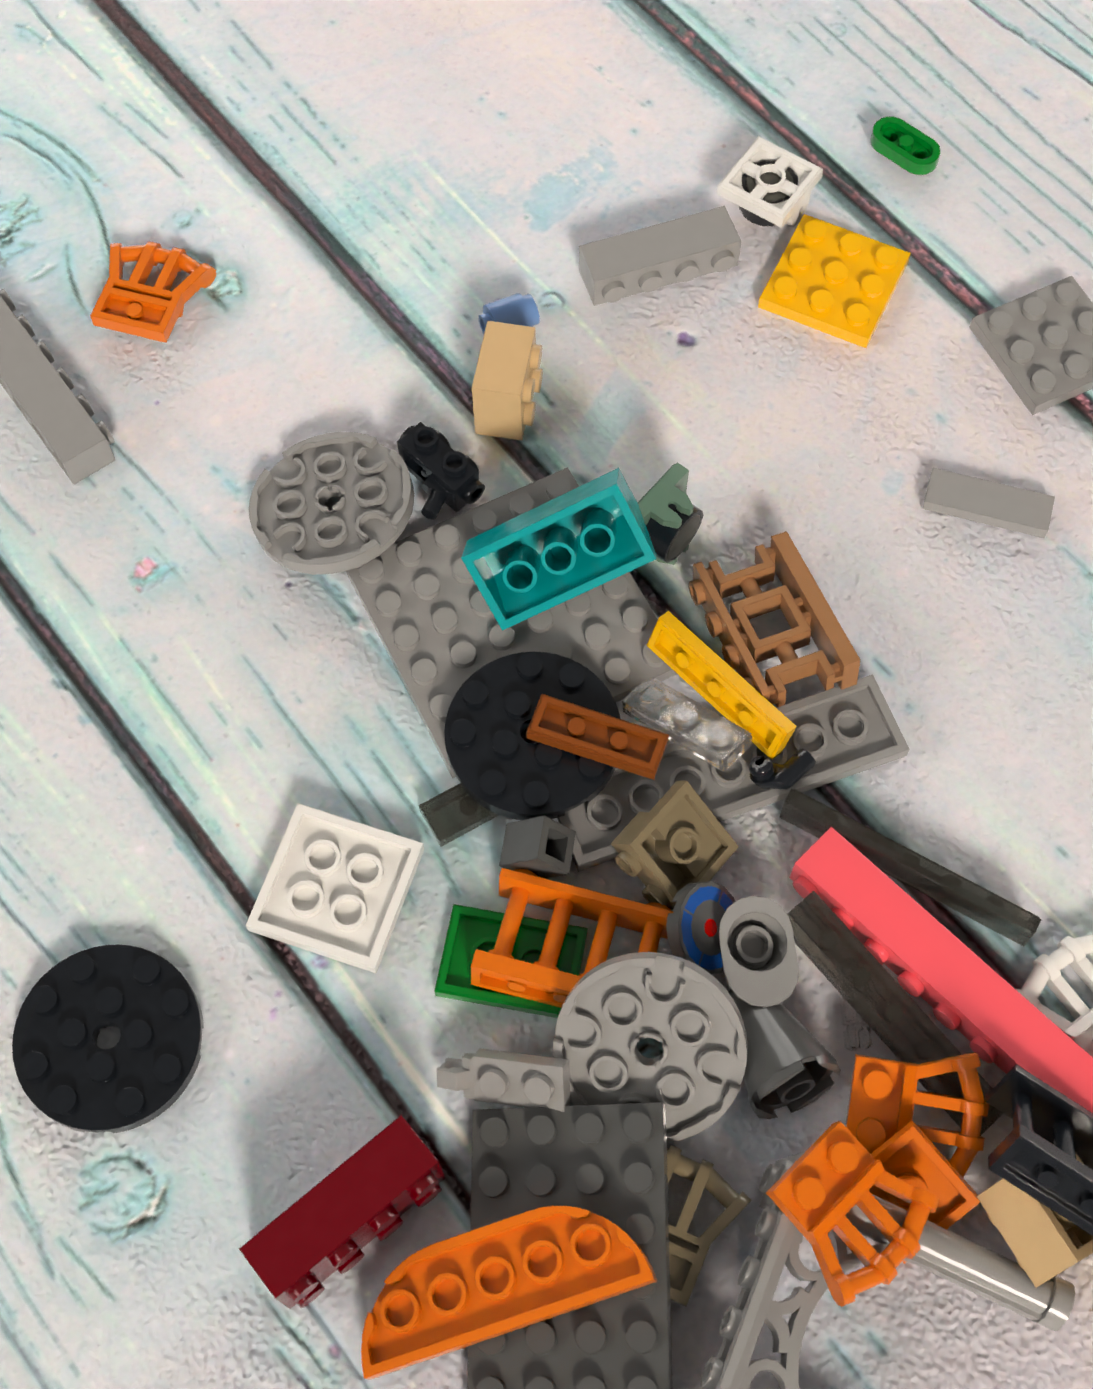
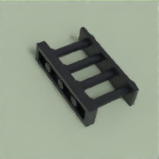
(1044, 1146)

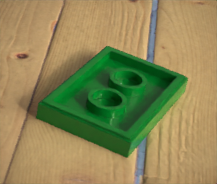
(478, 929)

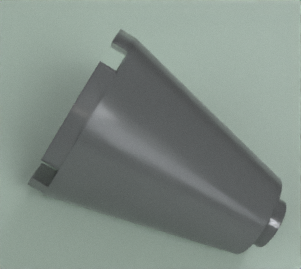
(782, 1060)

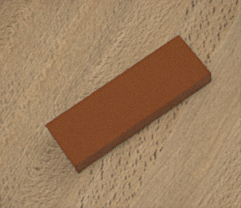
(597, 736)

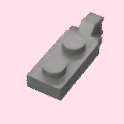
(509, 1078)

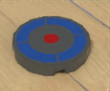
(696, 924)

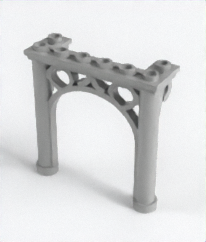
(779, 1243)

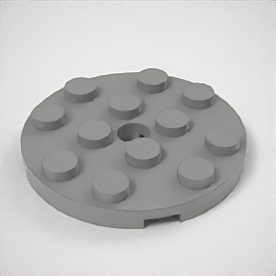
(367, 520)
(659, 1000)

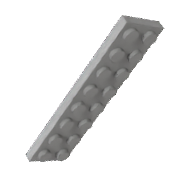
(838, 727)

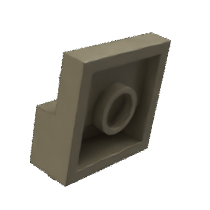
(673, 845)

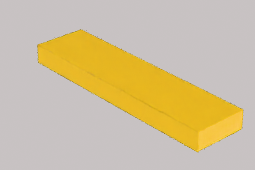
(720, 685)

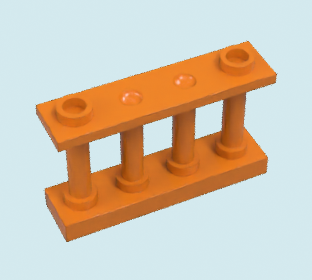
(542, 979)

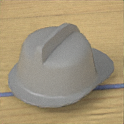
(758, 951)

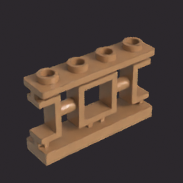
(800, 604)

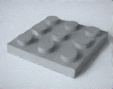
(1042, 343)

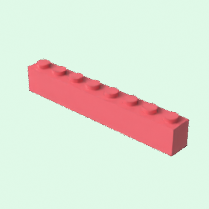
(942, 969)

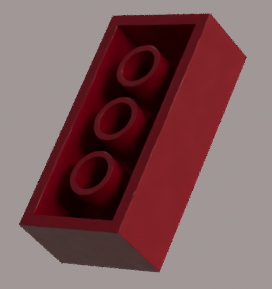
(344, 1214)

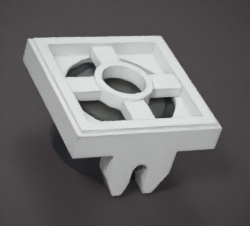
(770, 184)

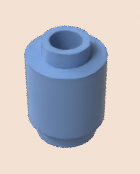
(511, 310)

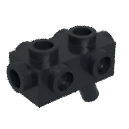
(444, 473)

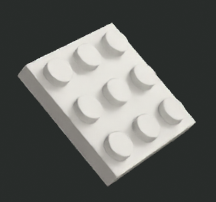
(335, 887)

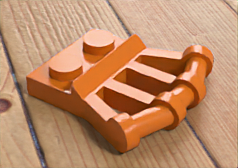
(146, 309)
(885, 1098)
(826, 1186)

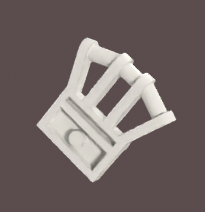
(1047, 972)

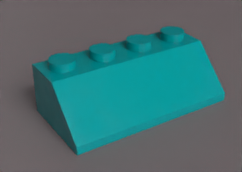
(559, 549)

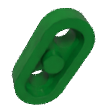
(905, 145)

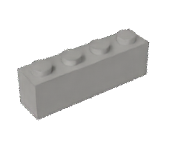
(659, 255)

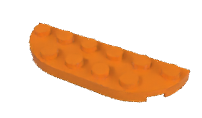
(497, 1284)

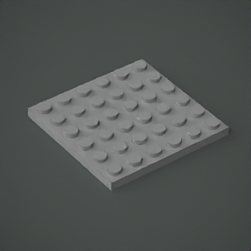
(445, 631)

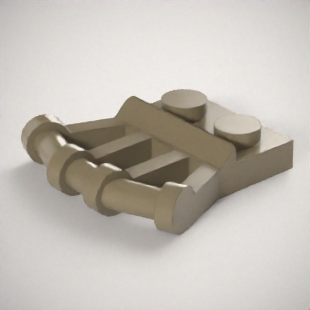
(686, 1250)

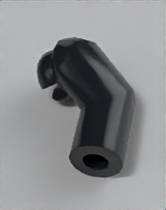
(780, 776)

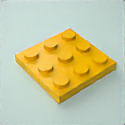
(834, 280)

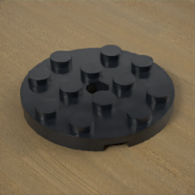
(492, 757)
(115, 1086)

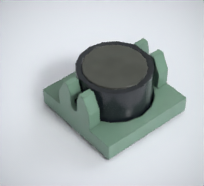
(670, 515)

